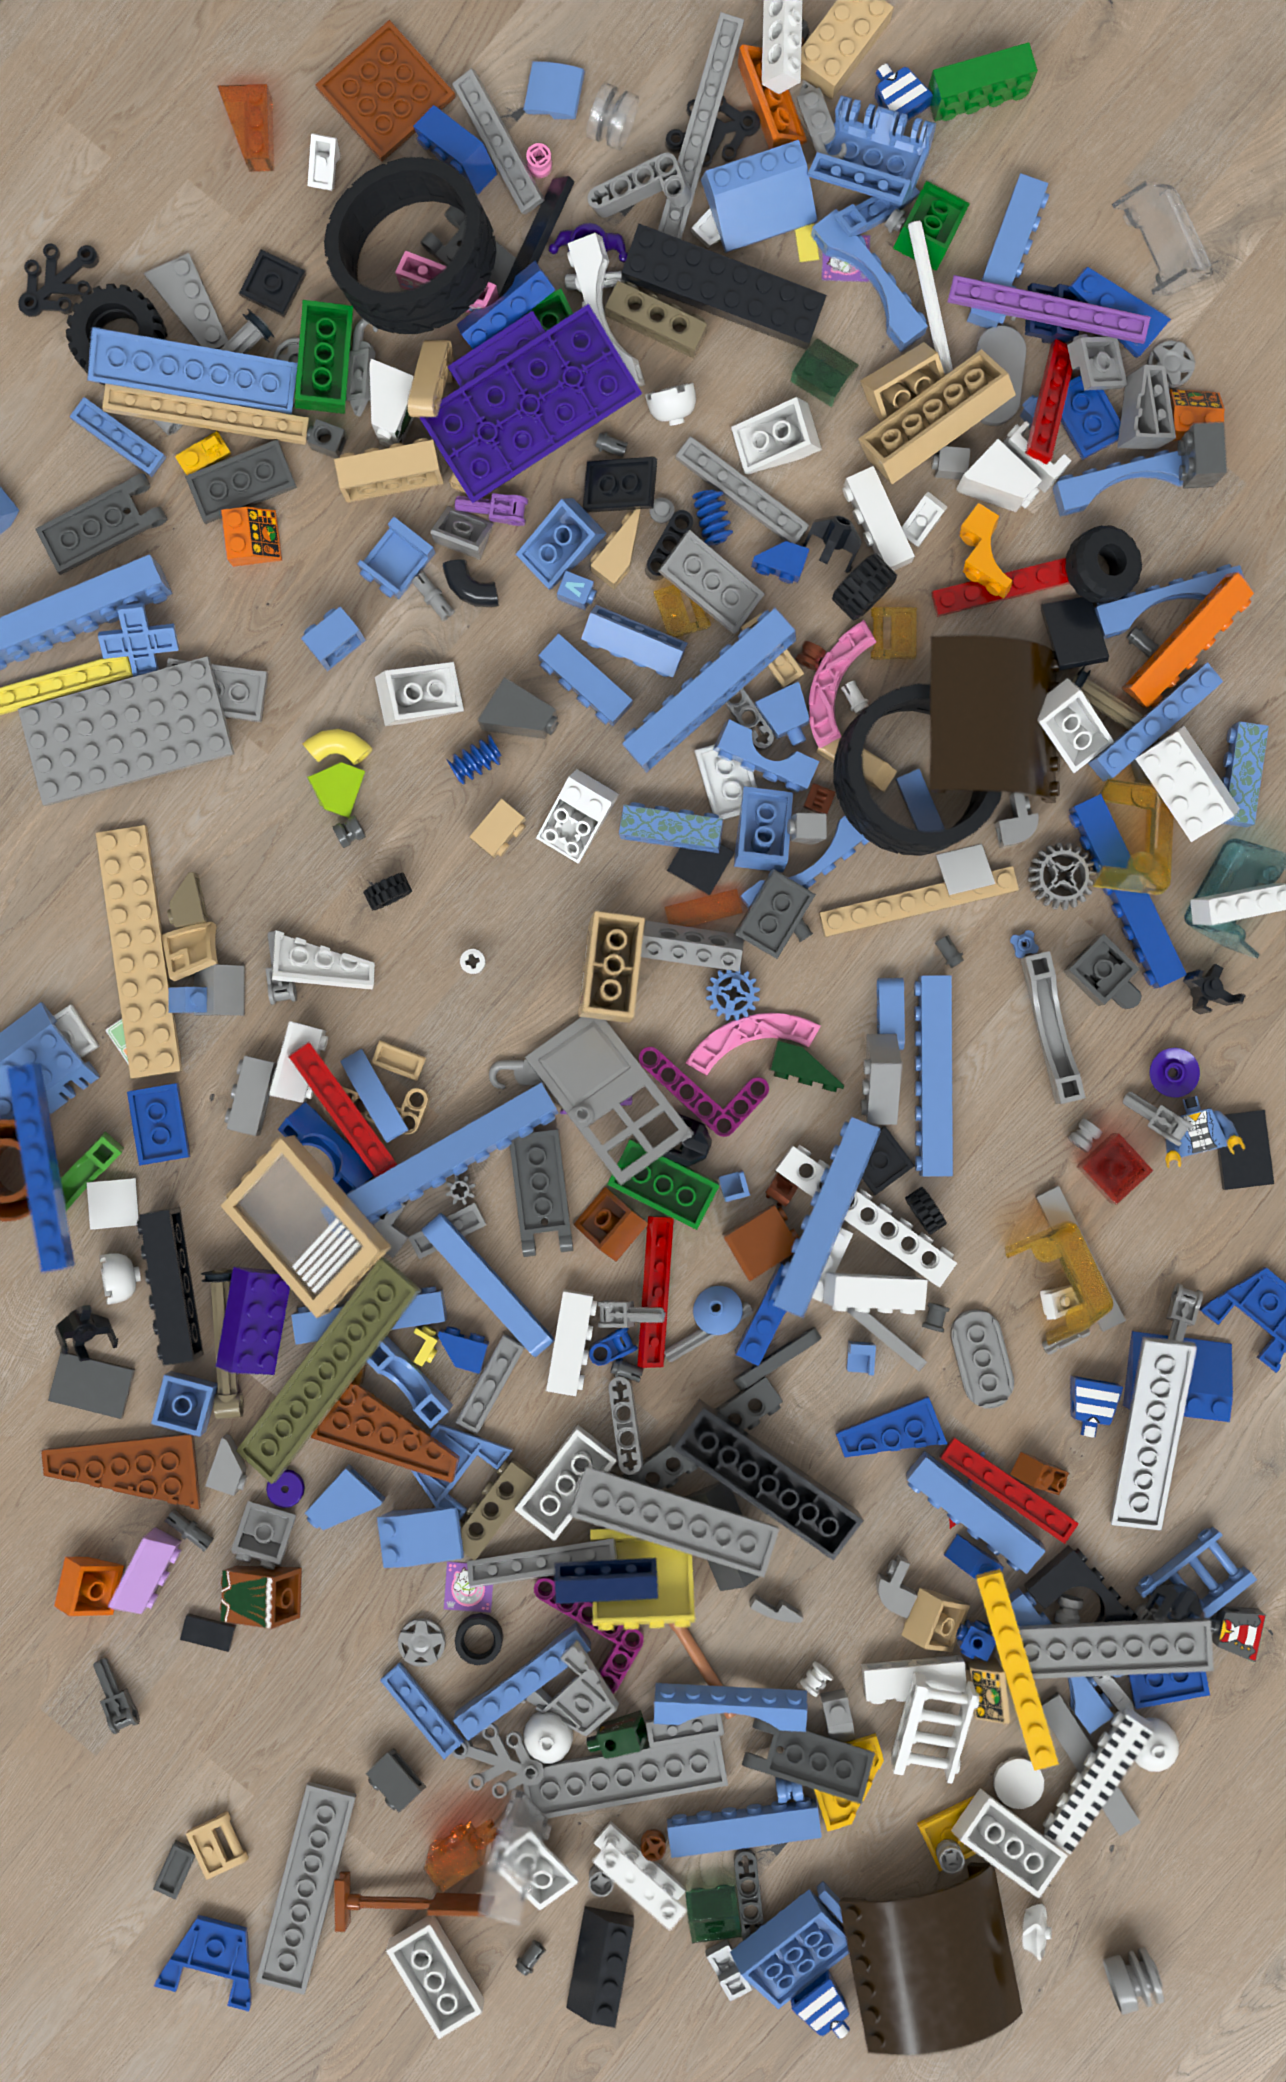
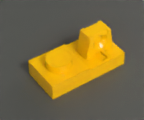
(203, 454)

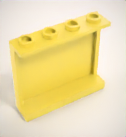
(675, 1587)

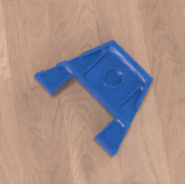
(1263, 1301)
(214, 1949)

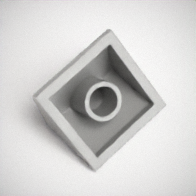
(462, 532)
(224, 989)

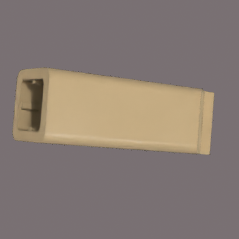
(875, 770)

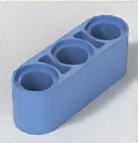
(891, 1008)

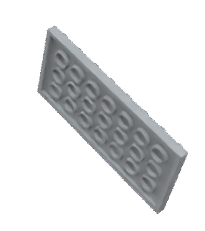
(126, 731)

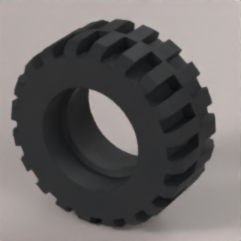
(106, 306)

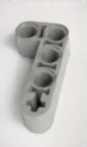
(638, 190)

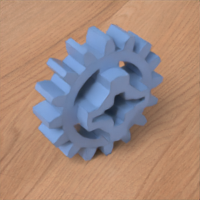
(730, 1005)

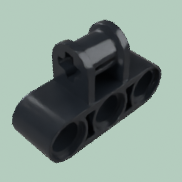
(670, 533)

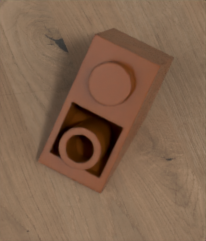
(1039, 1474)

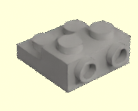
(1098, 362)
(263, 1535)

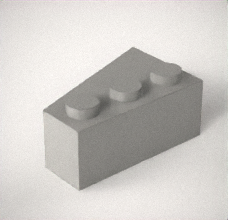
(1146, 410)
(882, 1079)

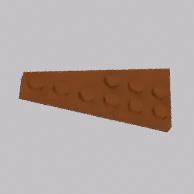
(378, 1431)
(142, 1467)

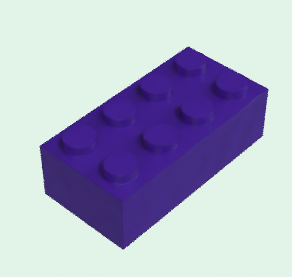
(253, 1322)

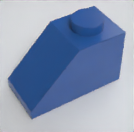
(970, 1557)

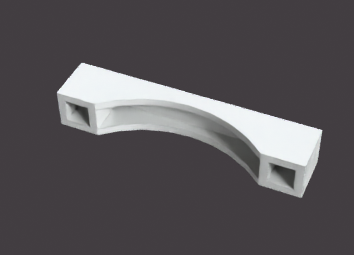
(591, 262)

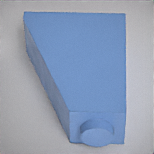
(344, 1499)

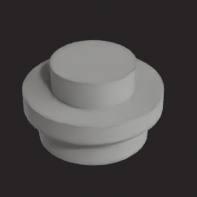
(896, 220)
(662, 510)

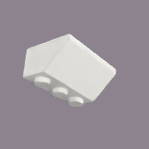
(1073, 725)
(287, 1080)
(551, 1878)

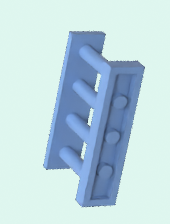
(1219, 1593)

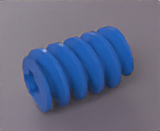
(712, 516)
(475, 760)

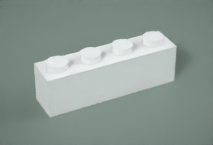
(877, 518)
(1238, 904)
(875, 1291)
(570, 1342)
(894, 1678)

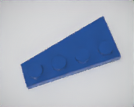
(1097, 290)
(901, 1428)

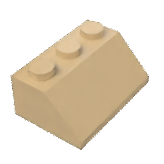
(902, 380)

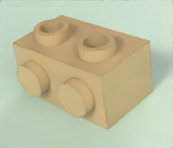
(498, 828)

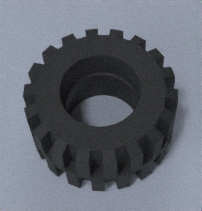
(864, 586)

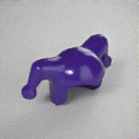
(611, 240)

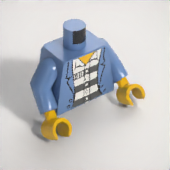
(1209, 1132)

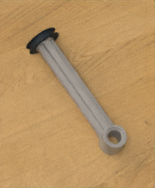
(240, 343)

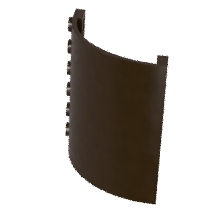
(988, 714)
(933, 1966)

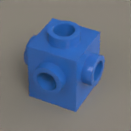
(975, 1640)

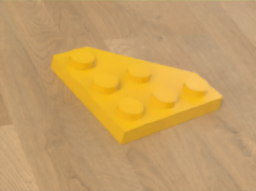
(839, 1811)

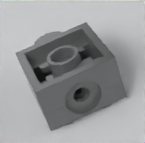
(1104, 976)

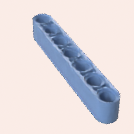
(487, 1285)

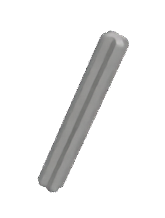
(696, 1339)

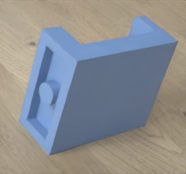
(396, 559)

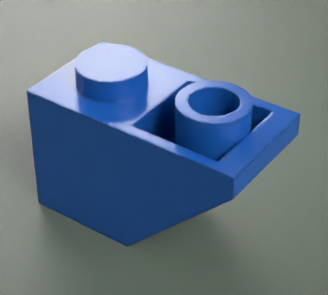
(783, 561)
(464, 1350)

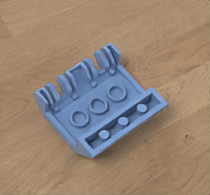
(876, 156)
(39, 1041)

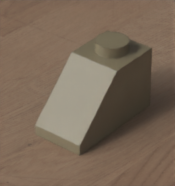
(188, 903)

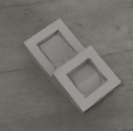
(782, 1611)
(727, 1971)

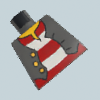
(1238, 1630)

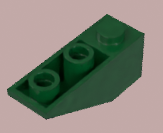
(797, 1062)

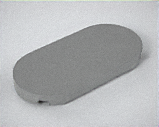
(1009, 351)
(982, 1358)

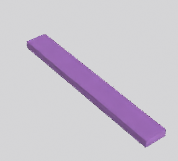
(1049, 309)

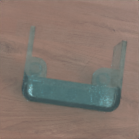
(1236, 868)

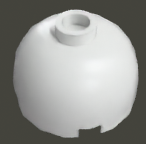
(672, 403)
(118, 1277)
(547, 1737)
(1160, 1749)

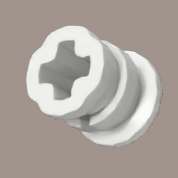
(465, 957)
(816, 1679)

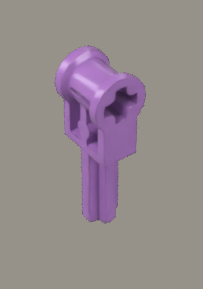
(501, 508)

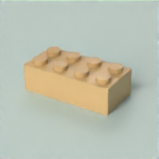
(842, 42)
(388, 470)

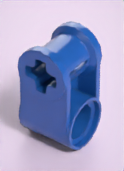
(613, 1346)

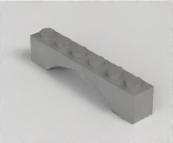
(1059, 1061)

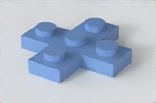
(138, 639)

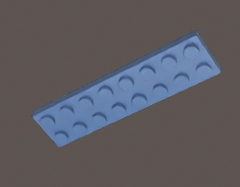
(191, 371)

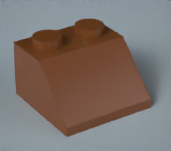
(610, 1224)

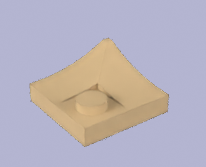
(190, 949)

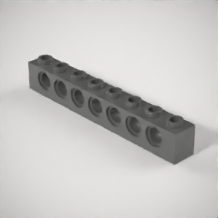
(738, 1404)

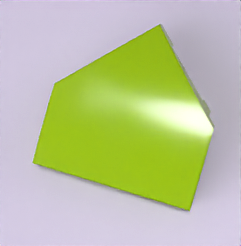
(337, 787)

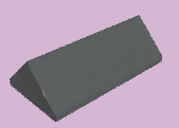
(723, 1497)

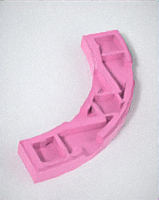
(828, 678)
(748, 1029)

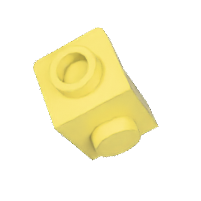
(427, 1351)

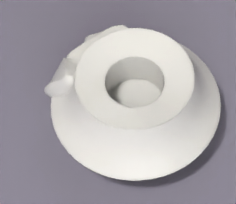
(1036, 1930)

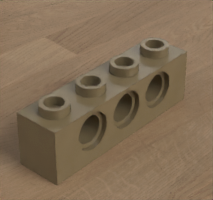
(662, 331)
(521, 1479)

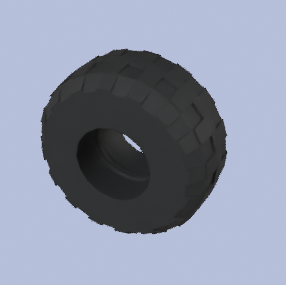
(1118, 551)

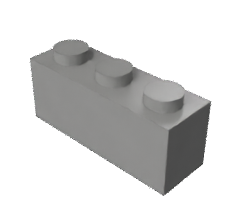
(250, 1095)

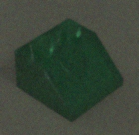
(823, 372)
(713, 1914)

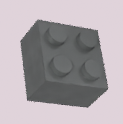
(1202, 455)

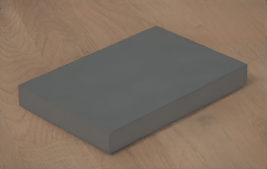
(774, 913)
(91, 1385)

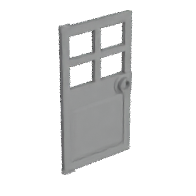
(591, 1075)

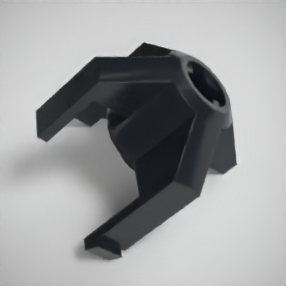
(836, 534)
(1209, 989)
(694, 1148)
(82, 1327)
(1178, 1600)

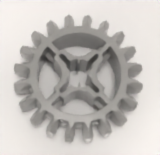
(1054, 868)

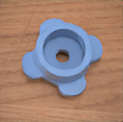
(1020, 950)

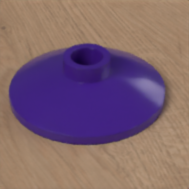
(1186, 1072)

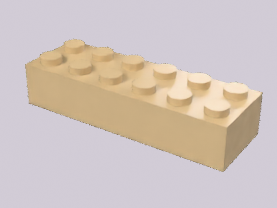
(937, 416)

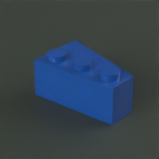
(455, 147)

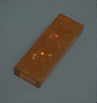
(704, 909)

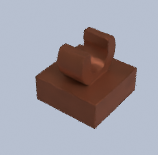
(819, 799)
(781, 1190)

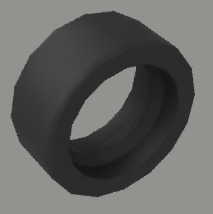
(465, 1653)

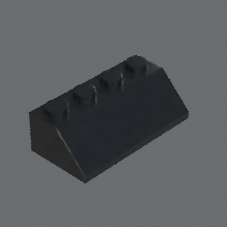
(600, 1965)

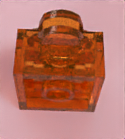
(458, 1853)

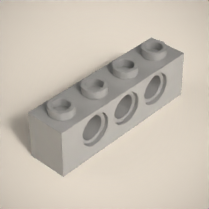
(692, 946)

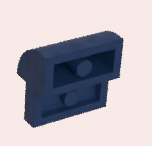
(1049, 332)

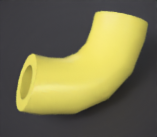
(338, 742)

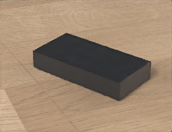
(208, 1632)

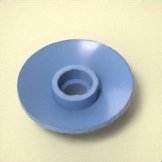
(726, 1318)

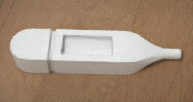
(1113, 1692)

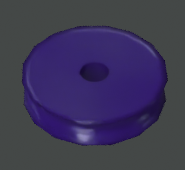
(292, 1496)

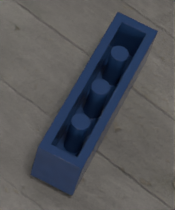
(606, 1580)

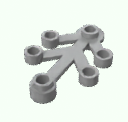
(502, 1762)

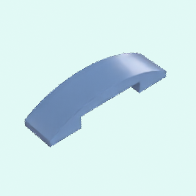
(868, 214)
(374, 1095)

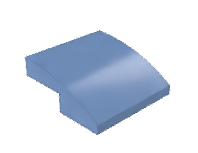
(554, 90)

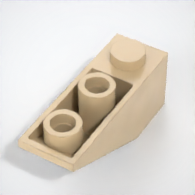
(616, 558)

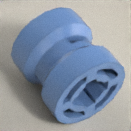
(788, 1790)

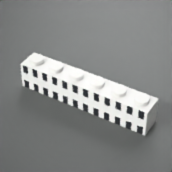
(1097, 1780)

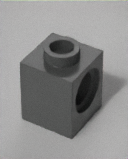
(334, 446)

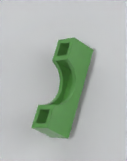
(89, 1167)

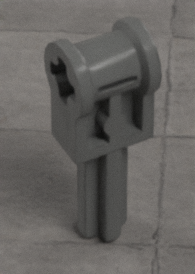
(117, 1703)

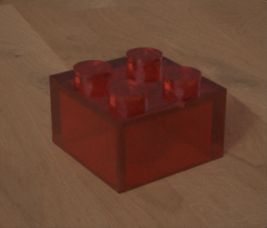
(1114, 1168)

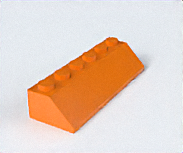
(1188, 639)

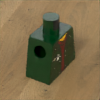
(620, 1736)

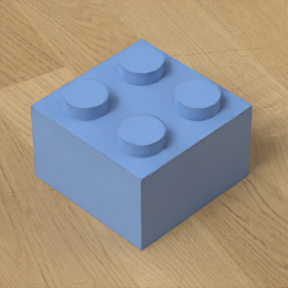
(333, 638)
(184, 1403)

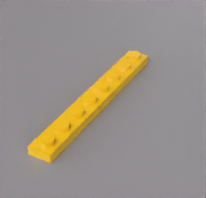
(1017, 1669)

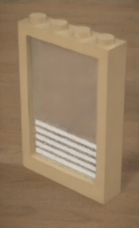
(305, 1225)

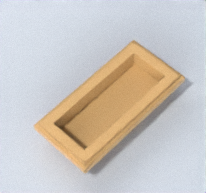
(398, 1060)

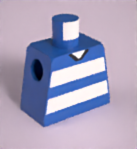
(901, 92)
(1093, 1402)
(822, 2006)

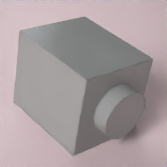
(951, 462)

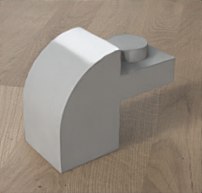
(1021, 826)
(390, 1232)
(892, 1593)

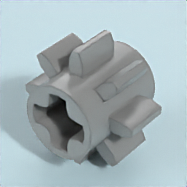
(463, 1183)

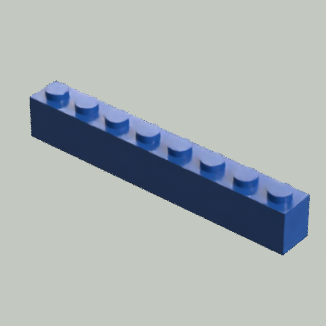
(1134, 909)
(40, 1167)

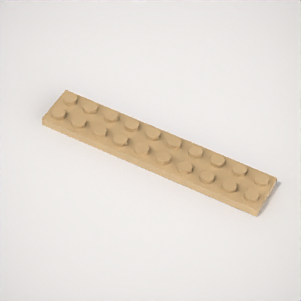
(138, 951)

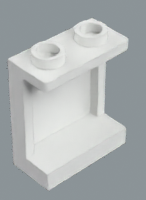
(1047, 473)

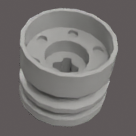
(1133, 1980)

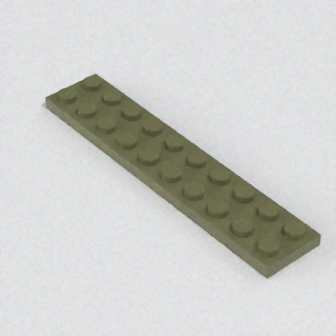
(328, 1370)

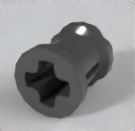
(935, 1317)

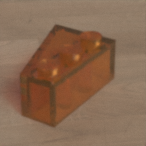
(252, 122)

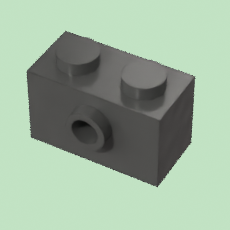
(395, 1780)

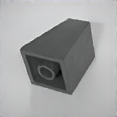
(518, 713)

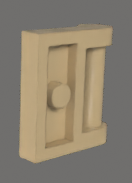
(209, 1848)

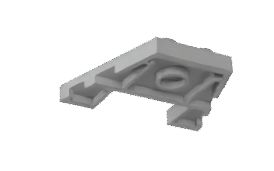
(583, 1701)

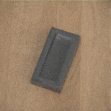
(175, 1870)

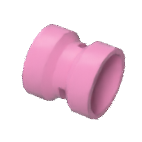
(541, 165)

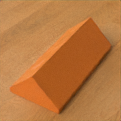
(776, 111)

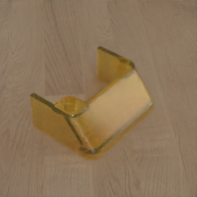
(1149, 870)
(1069, 1246)

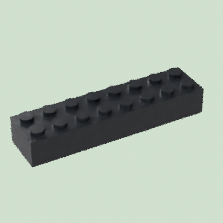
(722, 286)
(766, 1479)

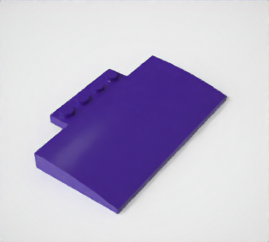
(527, 398)

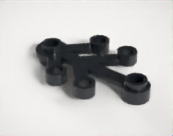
(720, 130)
(55, 283)

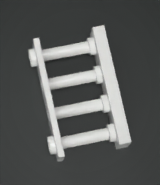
(914, 1713)
(639, 1877)

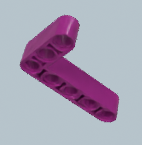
(699, 1096)
(617, 1635)

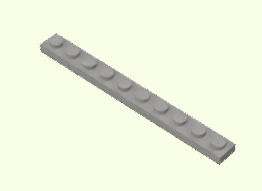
(703, 117)

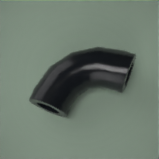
(466, 587)

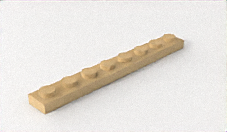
(205, 414)
(911, 904)

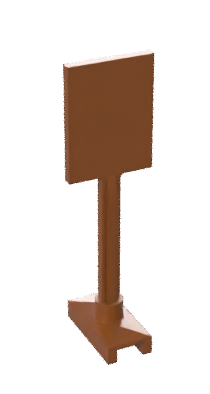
(441, 1905)

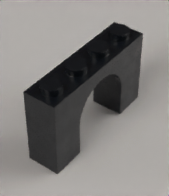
(1070, 1571)

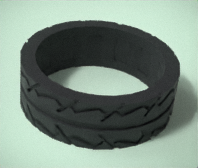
(371, 201)
(862, 809)

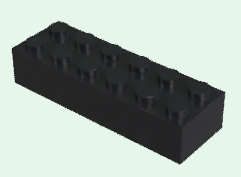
(170, 1286)

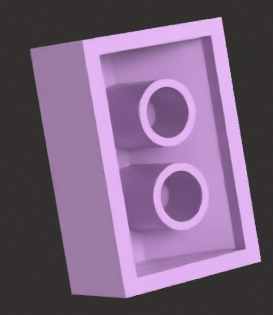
(146, 1572)

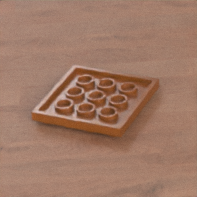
(384, 90)

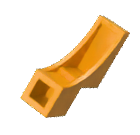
(981, 564)

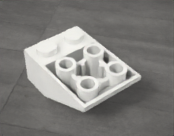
(577, 815)

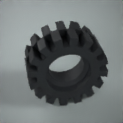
(387, 891)
(926, 1210)

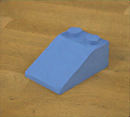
(560, 542)
(762, 829)
(420, 1536)

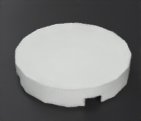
(1018, 1783)

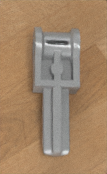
(276, 986)
(1161, 1119)
(1183, 1310)
(624, 1314)

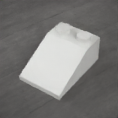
(776, 436)
(418, 693)

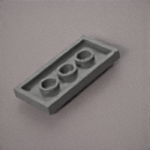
(241, 481)

